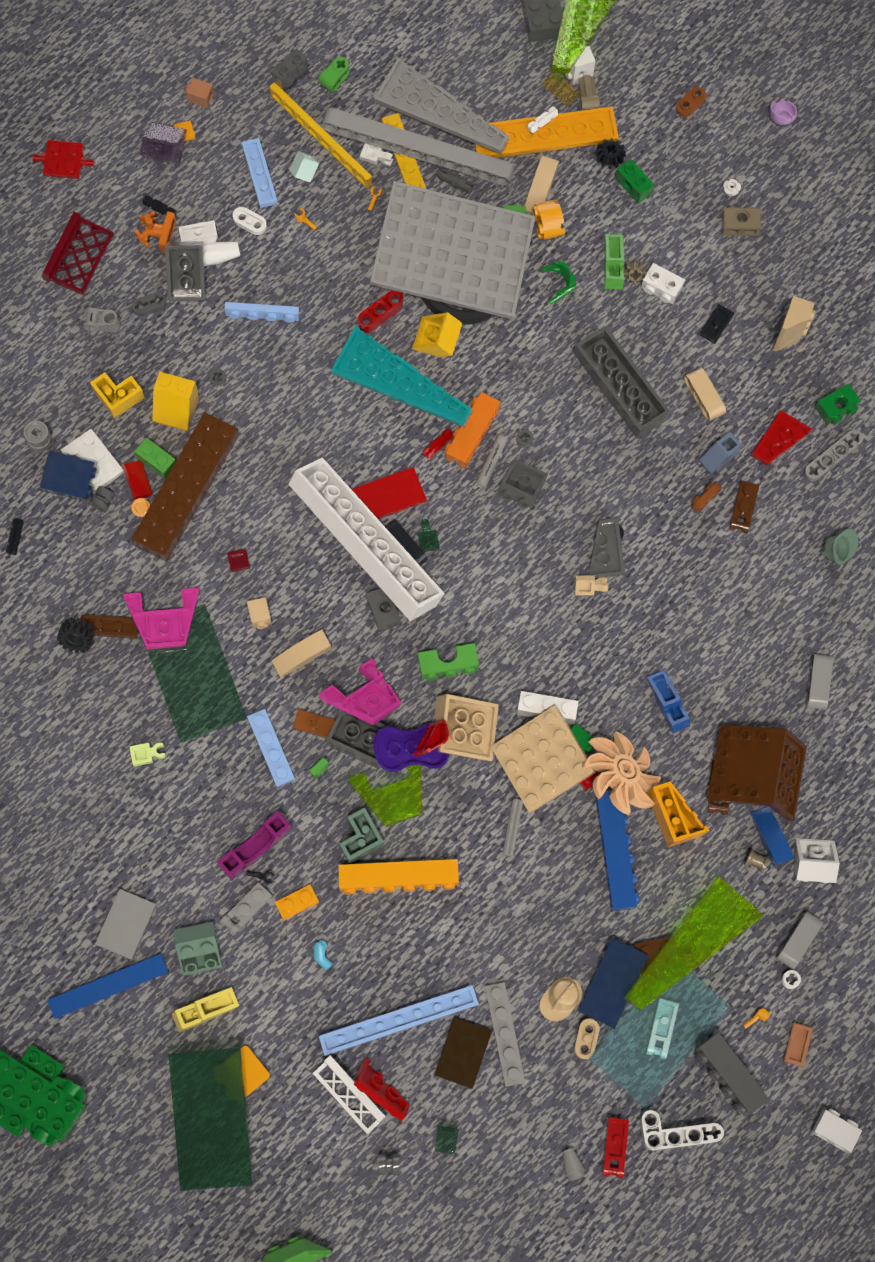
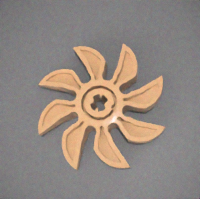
(621, 772)

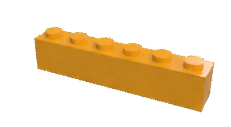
(398, 876)

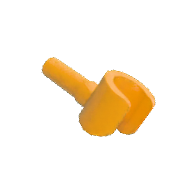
(374, 197)
(302, 218)
(762, 1014)

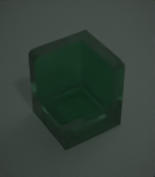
(446, 1140)

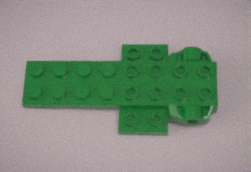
(38, 1098)

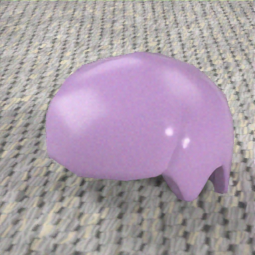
(783, 112)

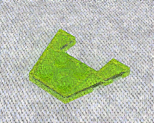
(393, 802)

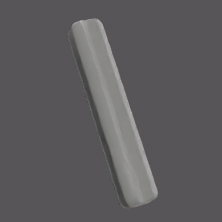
(512, 828)

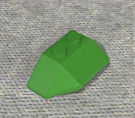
(297, 1251)

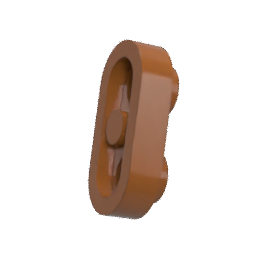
(692, 101)
(710, 492)

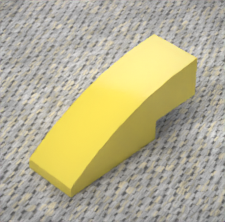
(205, 1009)

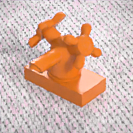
(161, 231)

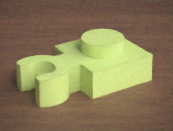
(143, 754)

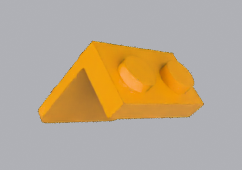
(253, 1071)

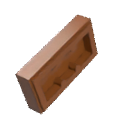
(313, 723)

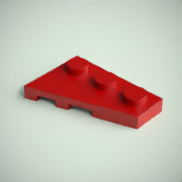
(780, 437)
(374, 1086)

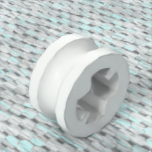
(795, 974)

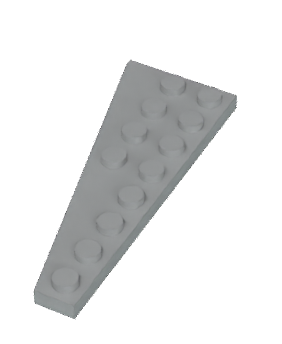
(421, 99)

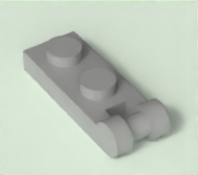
(246, 908)

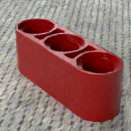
(383, 303)

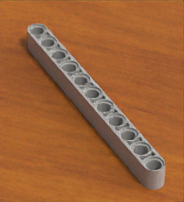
(417, 146)

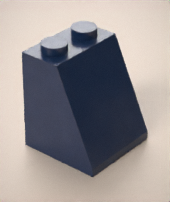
(67, 476)

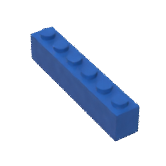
(616, 855)

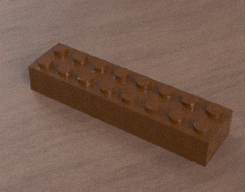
(185, 487)

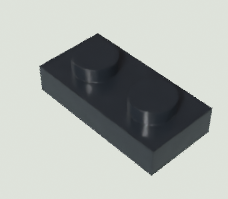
(717, 324)

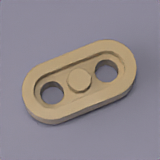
(586, 1039)

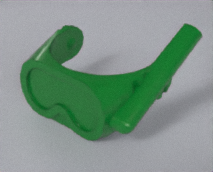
(561, 268)

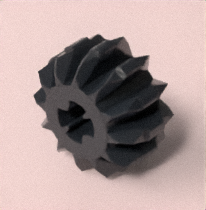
(603, 153)

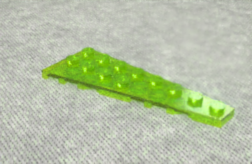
(578, 26)
(706, 929)

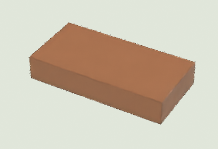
(798, 1044)

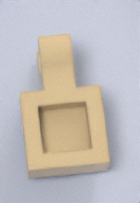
(587, 585)

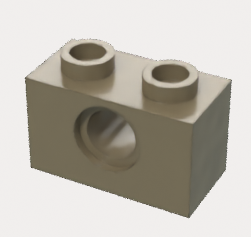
(750, 226)

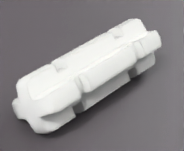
(542, 119)

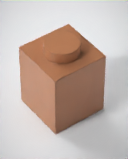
(199, 92)

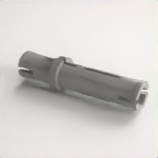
(500, 444)

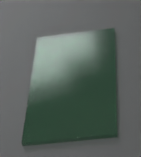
(197, 681)
(210, 1119)

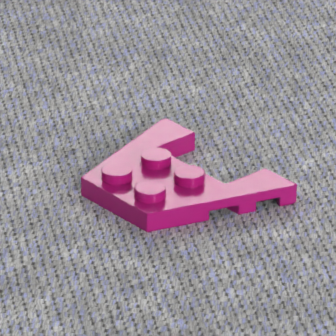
(163, 627)
(369, 702)

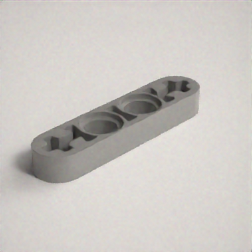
(833, 455)

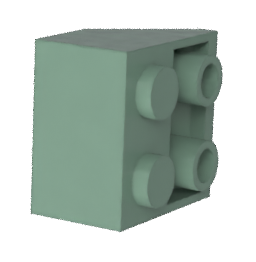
(197, 948)

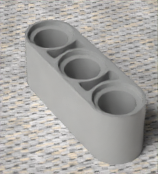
(819, 681)
(800, 940)

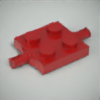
(63, 159)

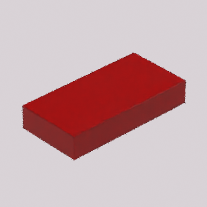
(137, 480)

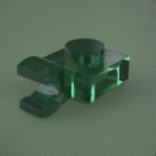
(428, 538)

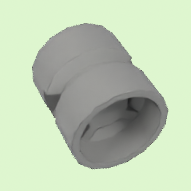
(37, 436)

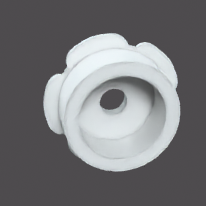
(731, 191)

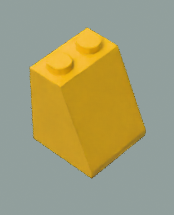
(174, 401)

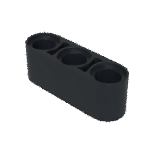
(406, 541)

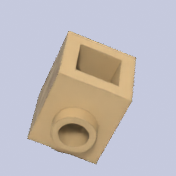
(259, 613)

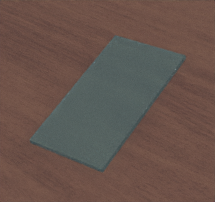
(659, 1039)

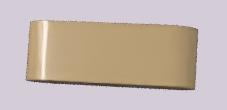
(705, 394)

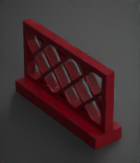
(65, 243)

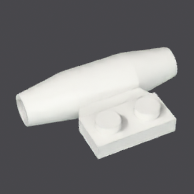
(214, 251)

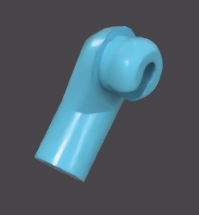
(319, 954)

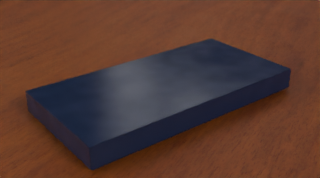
(612, 982)

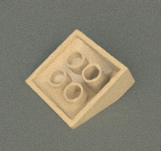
(469, 725)

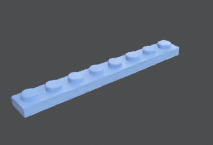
(398, 1020)

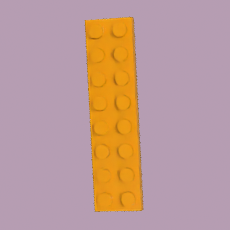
(562, 132)

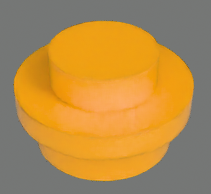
(140, 507)

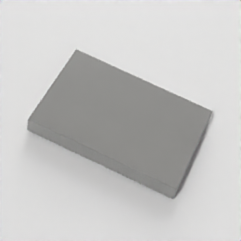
(126, 924)

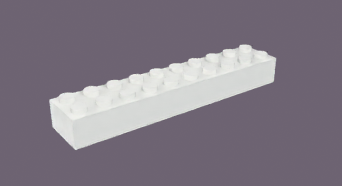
(366, 539)

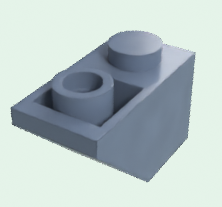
(721, 453)

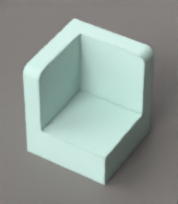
(304, 166)

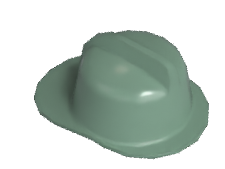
(841, 547)

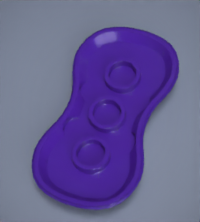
(396, 747)

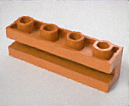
(469, 437)

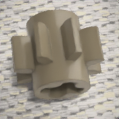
(638, 275)

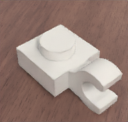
(374, 154)

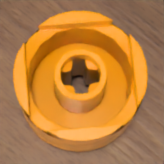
(548, 219)

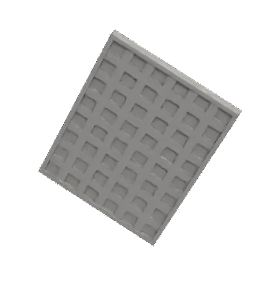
(452, 250)

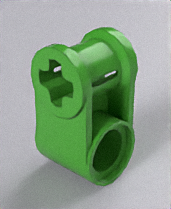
(334, 74)

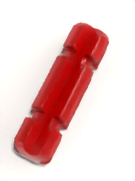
(438, 443)

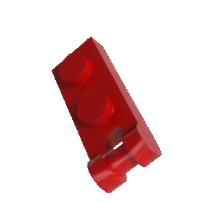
(615, 1146)

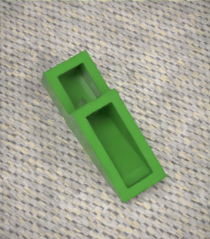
(614, 261)

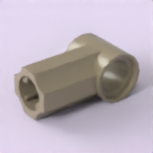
(588, 95)

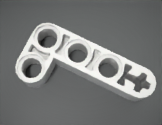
(682, 1133)

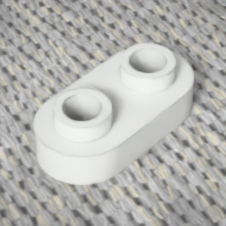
(250, 221)

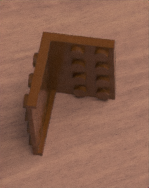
(758, 768)

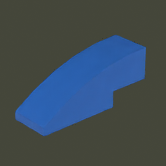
(669, 701)
(772, 836)

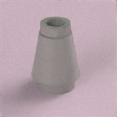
(573, 1167)

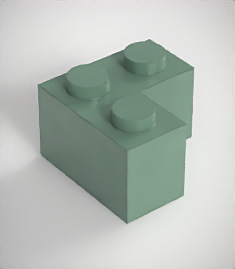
(365, 839)

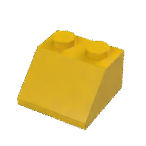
(437, 335)

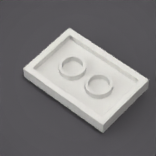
(92, 449)

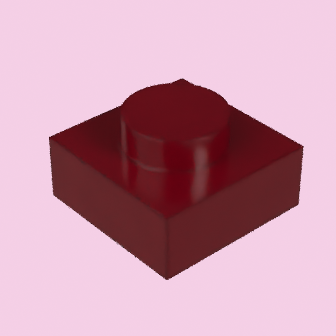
(238, 560)

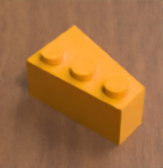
(674, 816)

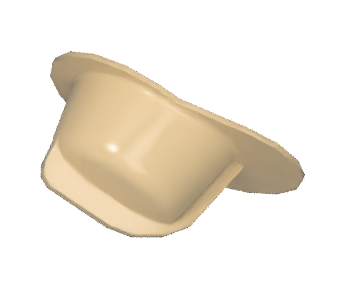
(560, 999)

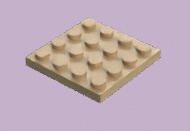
(542, 759)

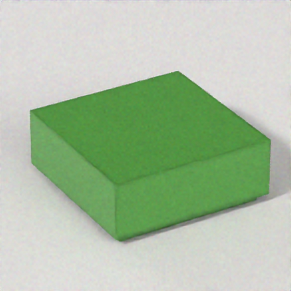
(319, 768)

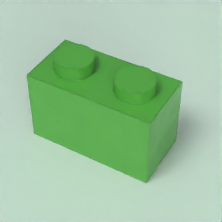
(155, 458)

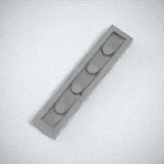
(505, 1034)

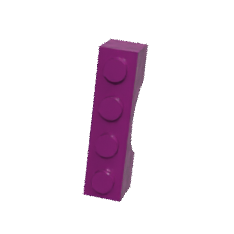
(243, 856)

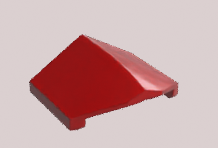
(435, 736)

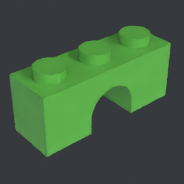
(433, 667)

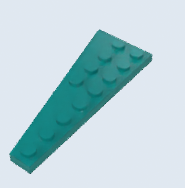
(381, 371)

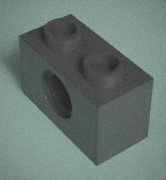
(383, 620)

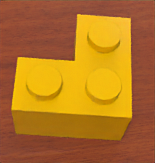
(117, 398)

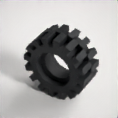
(78, 628)

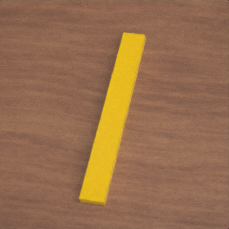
(321, 135)

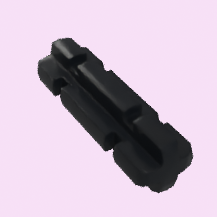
(157, 205)
(14, 536)

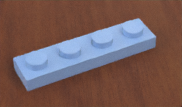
(259, 173)
(267, 312)
(271, 748)

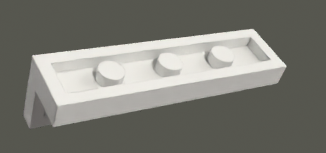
(362, 1097)

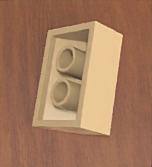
(795, 323)

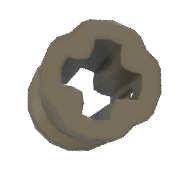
(757, 860)

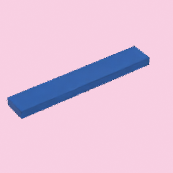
(107, 986)

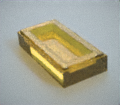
(561, 89)

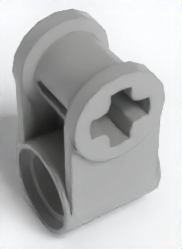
(97, 320)

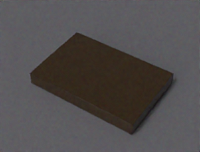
(463, 1053)

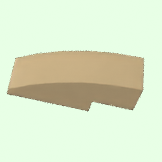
(542, 182)
(301, 653)

